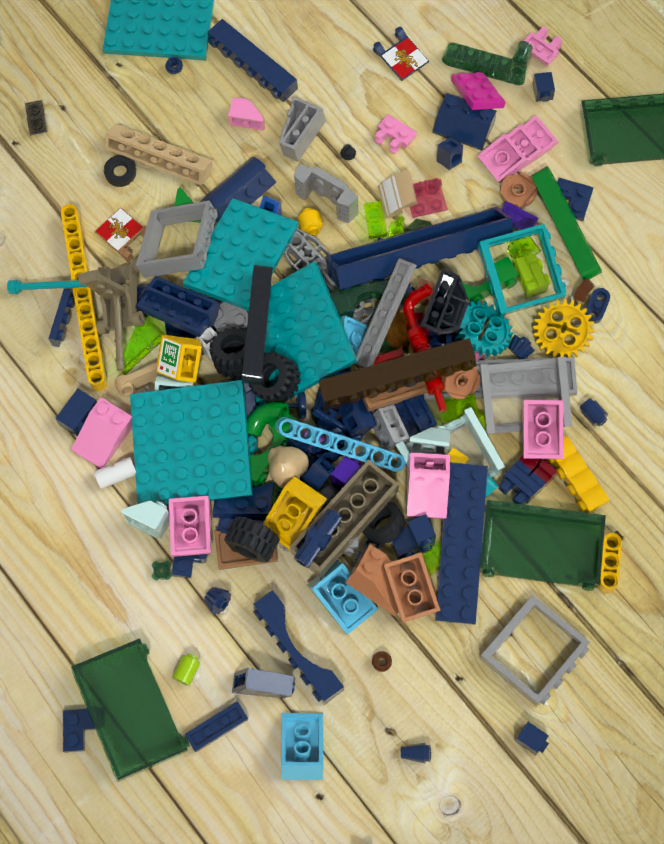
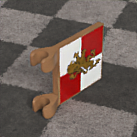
(120, 232)

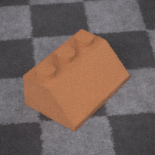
(411, 587)

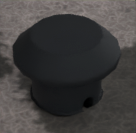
(348, 152)

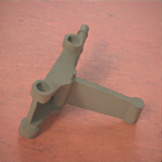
(114, 287)

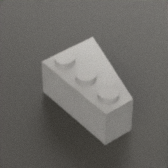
(301, 128)

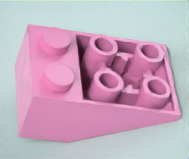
(427, 485)

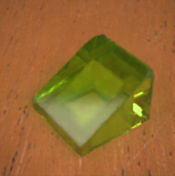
(396, 227)

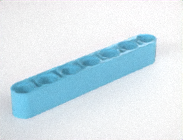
(331, 444)

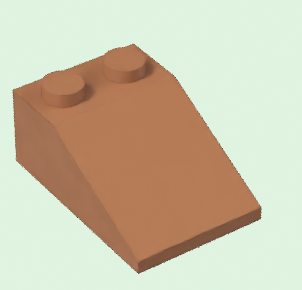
(371, 580)

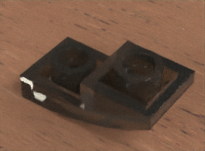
(36, 117)

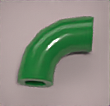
(264, 414)

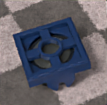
(326, 418)

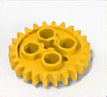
(569, 313)

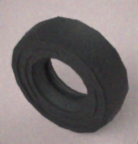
(119, 181)

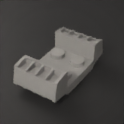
(326, 185)

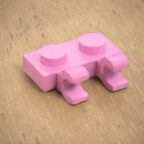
(542, 50)
(397, 131)

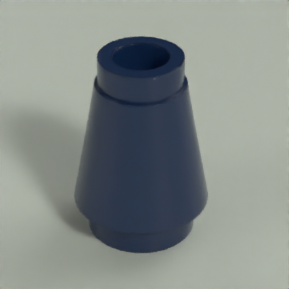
(416, 752)

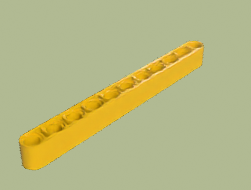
(83, 304)

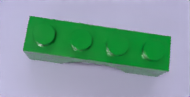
(507, 277)
(260, 463)

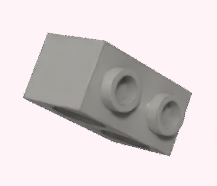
(389, 427)

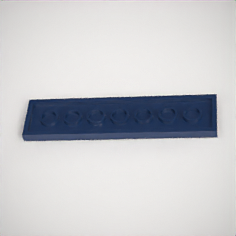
(462, 544)

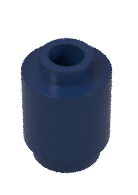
(594, 412)

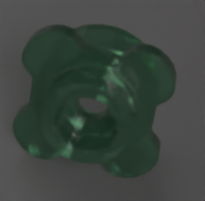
(161, 575)

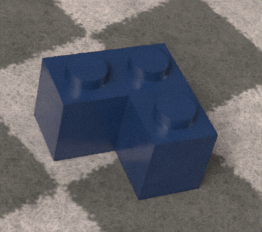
(415, 538)

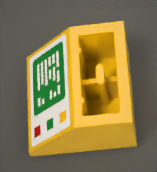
(179, 358)

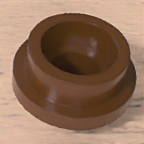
(381, 655)

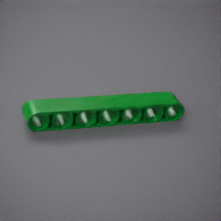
(566, 223)

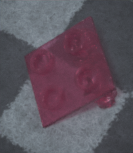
(429, 198)

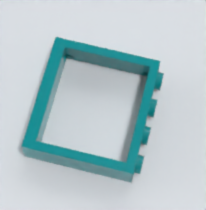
(549, 255)

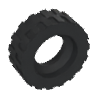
(390, 530)

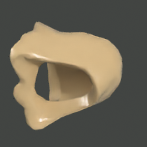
(287, 463)

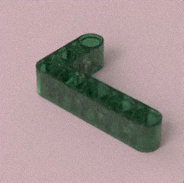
(492, 65)

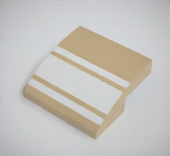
(397, 194)

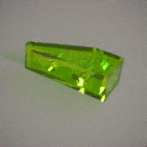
(141, 343)

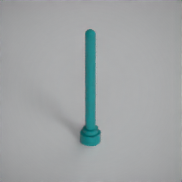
(16, 286)

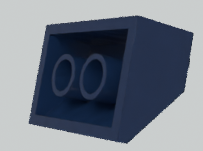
(464, 124)

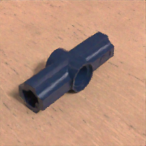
(318, 538)

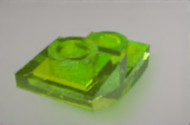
(456, 407)

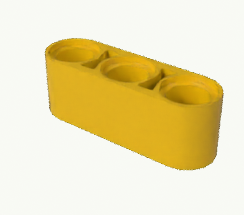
(614, 555)

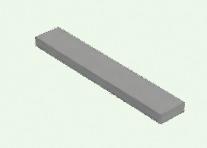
(385, 313)

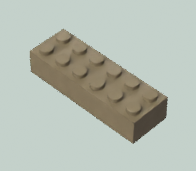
(357, 505)

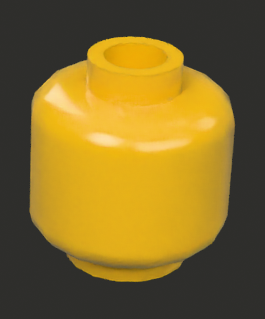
(310, 221)

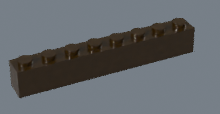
(398, 373)

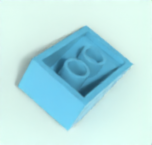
(341, 600)
(302, 746)

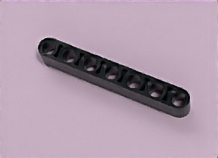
(257, 325)

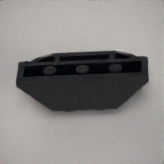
(446, 305)

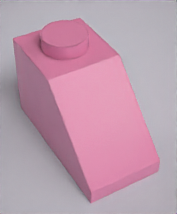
(244, 114)

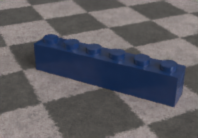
(252, 60)

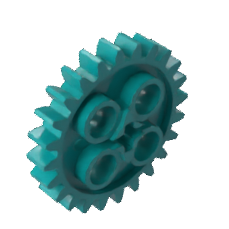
(495, 334)

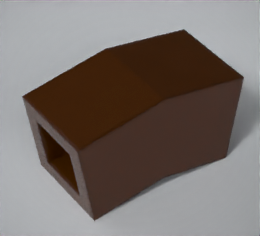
(583, 290)

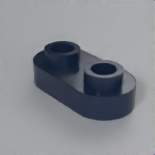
(598, 307)

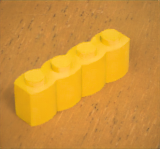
(579, 479)

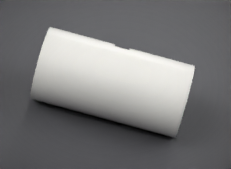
(111, 475)

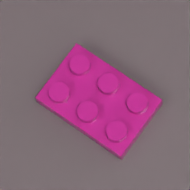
(477, 91)

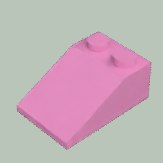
(542, 429)
(102, 433)
(190, 526)

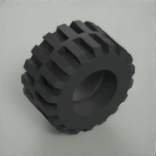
(224, 344)
(287, 379)
(252, 539)

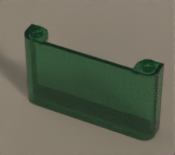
(624, 129)
(542, 544)
(128, 710)

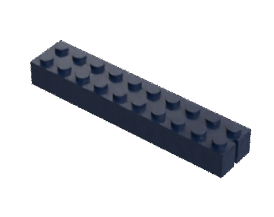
(417, 246)

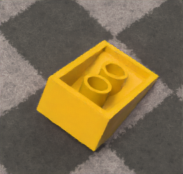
(294, 511)

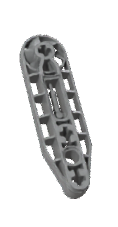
(312, 255)

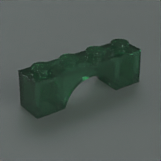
(349, 299)

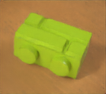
(531, 275)

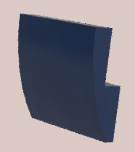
(415, 415)

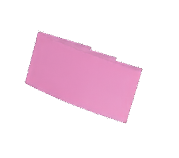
(517, 149)

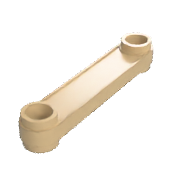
(128, 383)

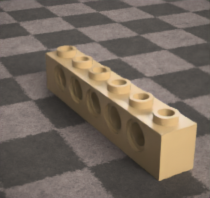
(158, 154)

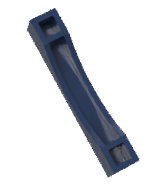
(322, 680)

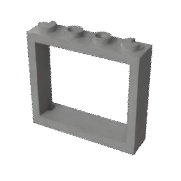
(167, 216)
(568, 666)

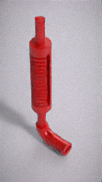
(419, 340)

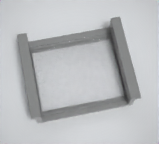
(511, 383)

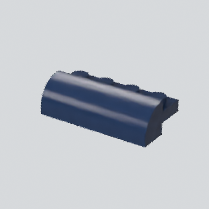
(244, 184)
(178, 306)

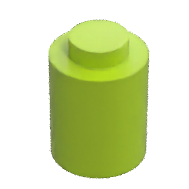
(186, 669)

